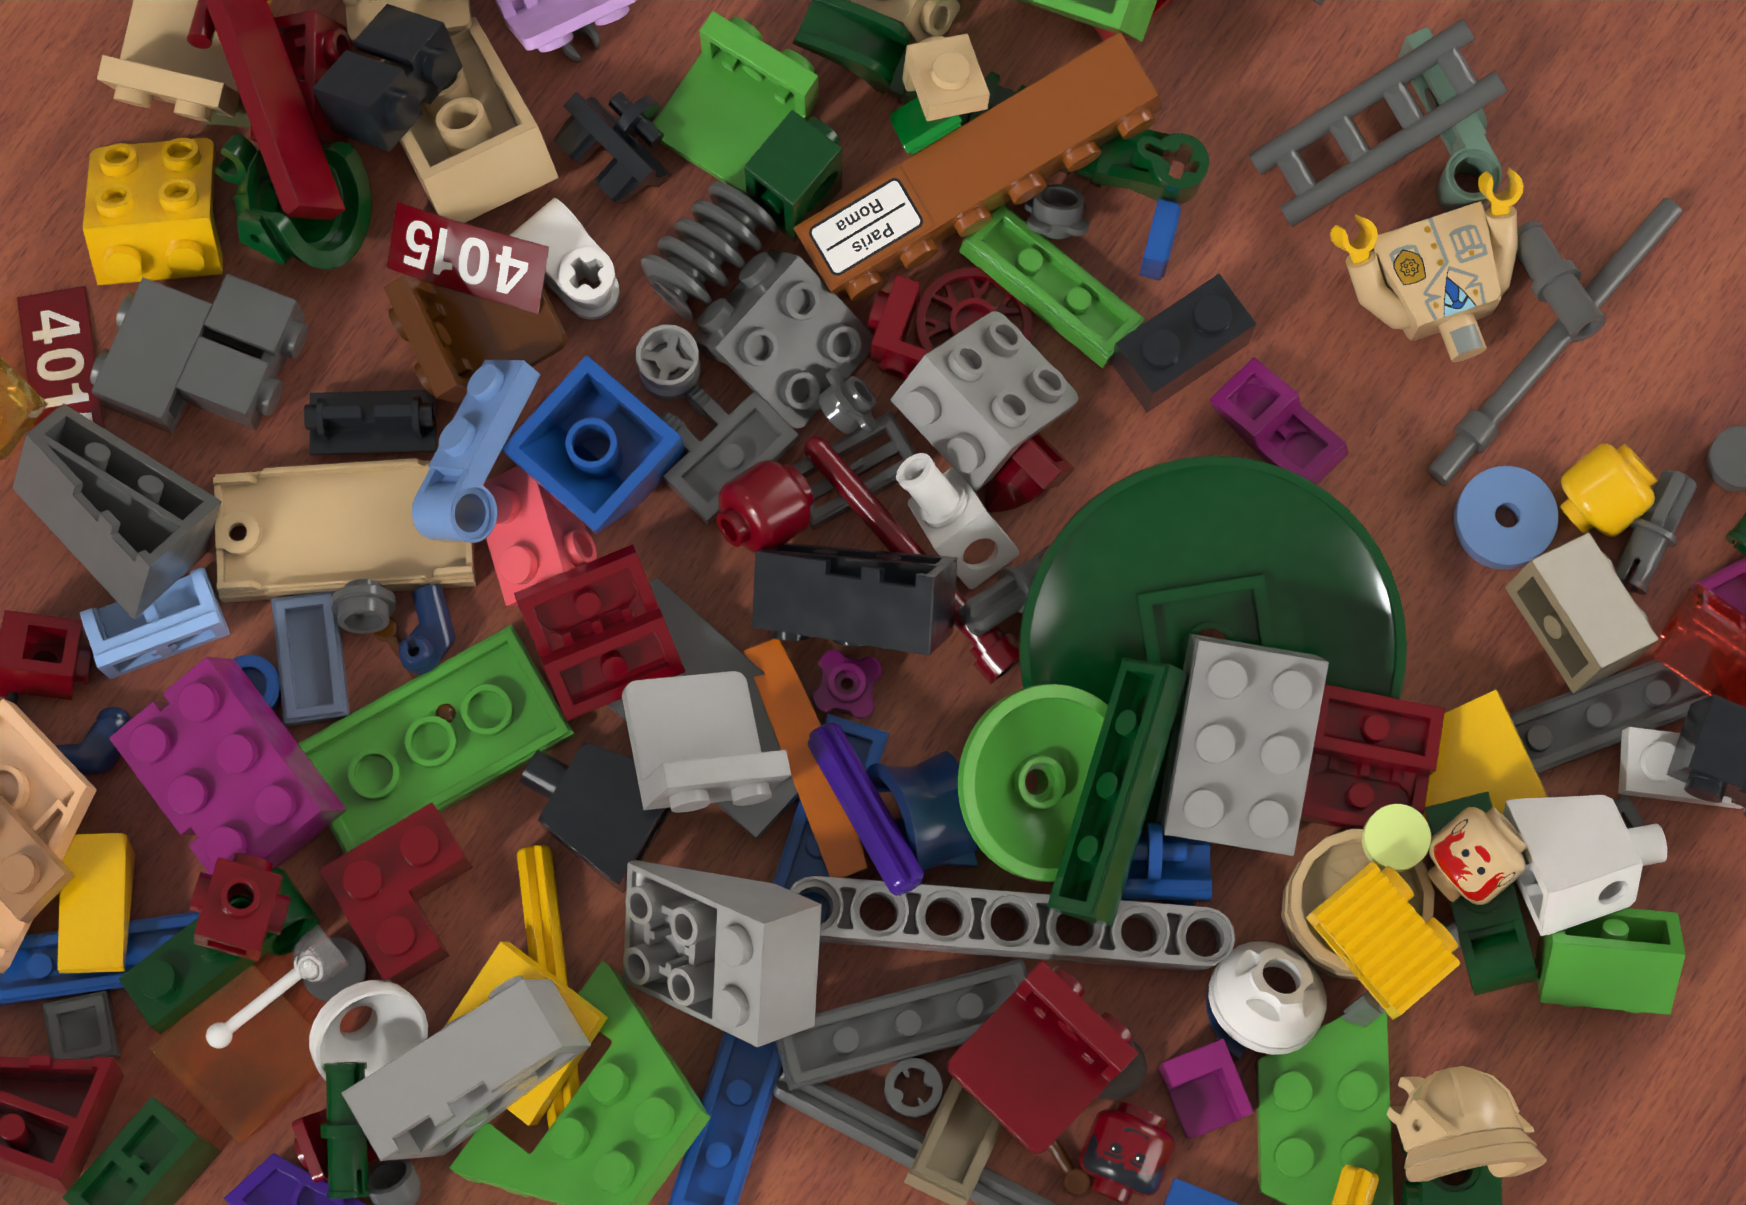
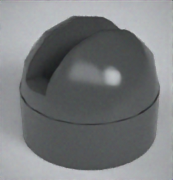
(388, 1173)

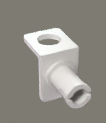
(953, 517)

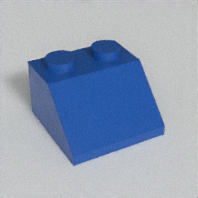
(595, 446)

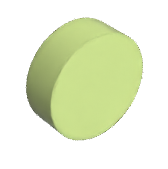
(1396, 837)

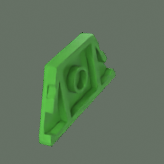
(1324, 1113)

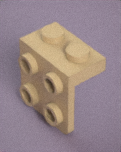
(165, 67)

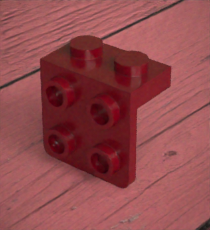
(1042, 1057)

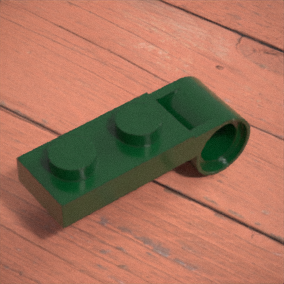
(1492, 933)
(186, 974)

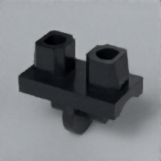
(595, 126)

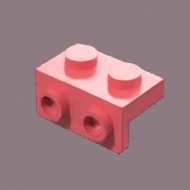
(532, 534)

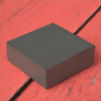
(82, 1027)

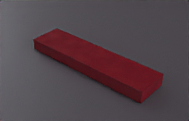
(276, 109)

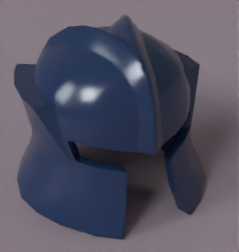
(929, 810)

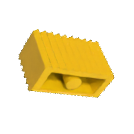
(1385, 938)

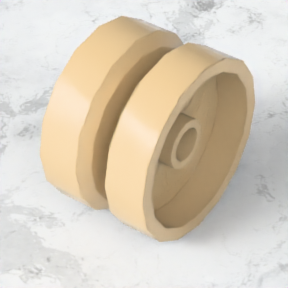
(1320, 876)

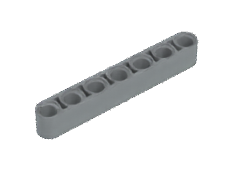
(1039, 937)

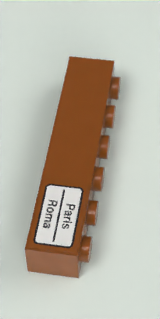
(980, 168)

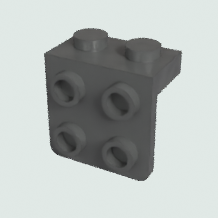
(783, 334)

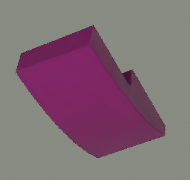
(1276, 425)

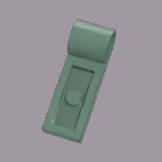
(1464, 141)

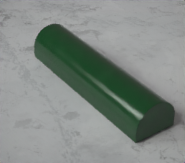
(1117, 791)

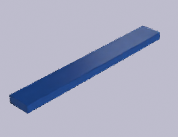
(745, 1074)

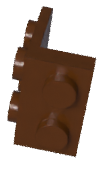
(459, 331)

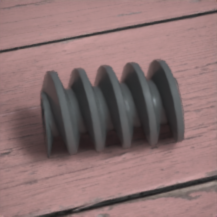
(705, 246)

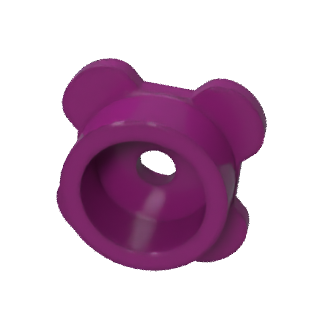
(856, 700)

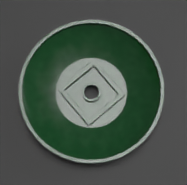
(1218, 550)

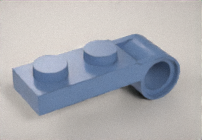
(452, 496)

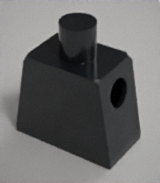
(595, 809)

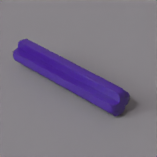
(865, 809)

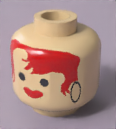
(1476, 856)

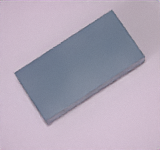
(310, 659)

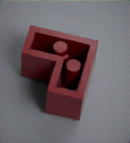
(381, 890)

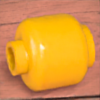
(1607, 489)

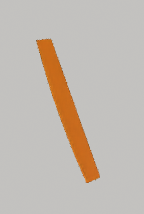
(792, 723)

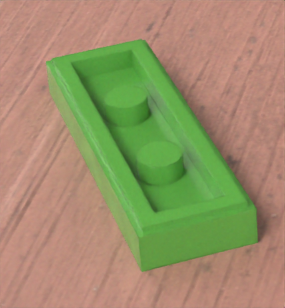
(1051, 285)

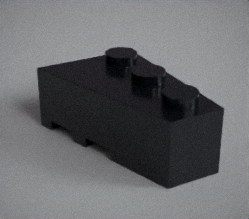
(855, 596)

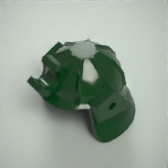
(278, 237)

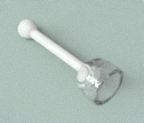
(314, 959)

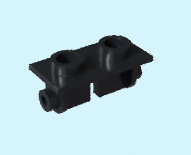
(371, 422)

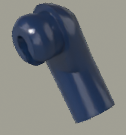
(433, 634)
(96, 751)

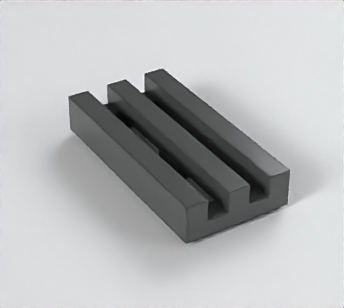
(876, 484)

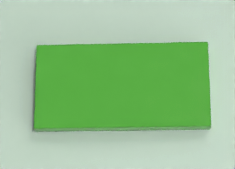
(403, 756)

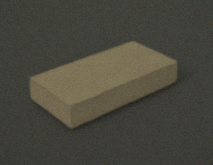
(954, 1148)

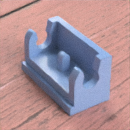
(174, 623)

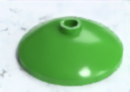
(1029, 730)

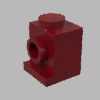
(42, 655)

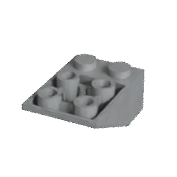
(723, 949)

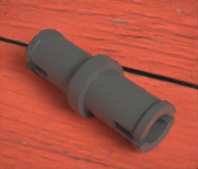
(1557, 282)

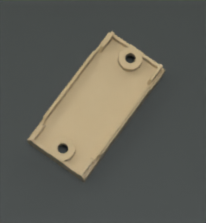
(328, 527)

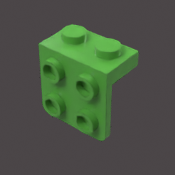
(734, 99)

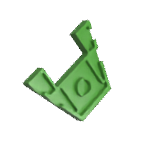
(617, 1130)

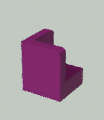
(1205, 1089)

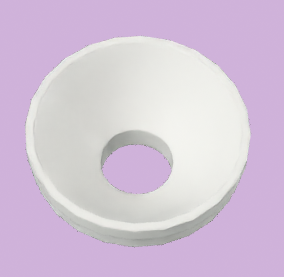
(1256, 1012)
(392, 1030)

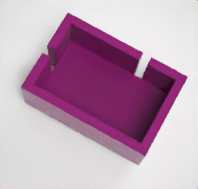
(227, 768)

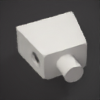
(1580, 858)

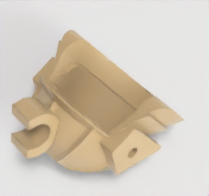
(1462, 1123)

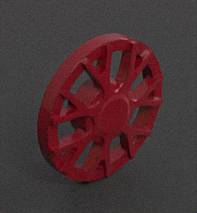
(967, 310)

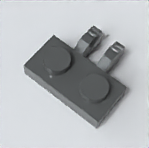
(736, 443)

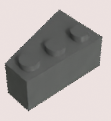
(114, 507)

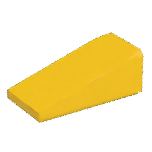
(96, 904)

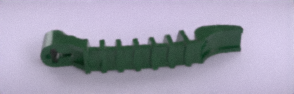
(876, 52)

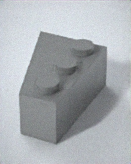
(467, 1071)

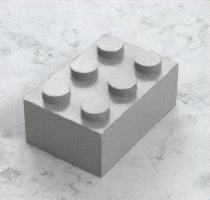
(1242, 745)

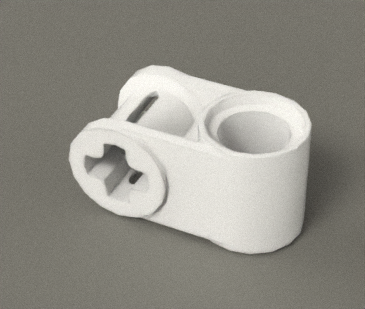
(572, 258)

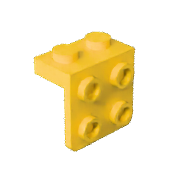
(152, 211)

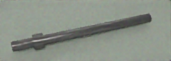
(1479, 427)

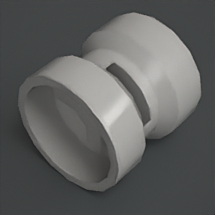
(669, 350)

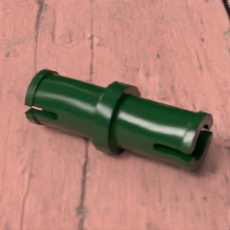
(344, 1135)

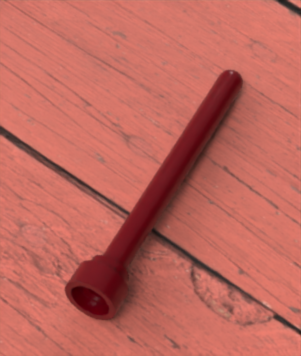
(994, 649)

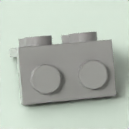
(983, 397)
(699, 743)

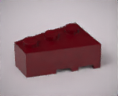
(53, 1115)

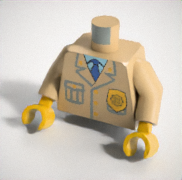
(1440, 269)

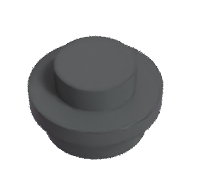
(363, 606)

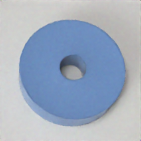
(1512, 490)

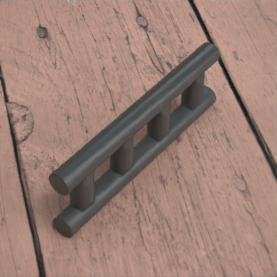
(1386, 84)

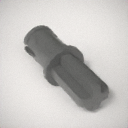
(1655, 530)
(1001, 598)

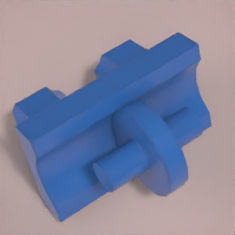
(1169, 869)

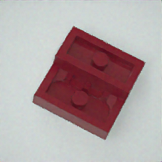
(598, 631)
(1369, 756)

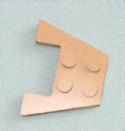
(44, 793)

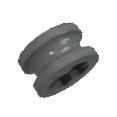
(931, 1080)

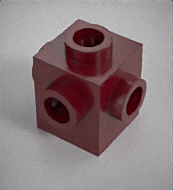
(232, 929)

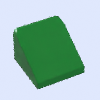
(918, 133)

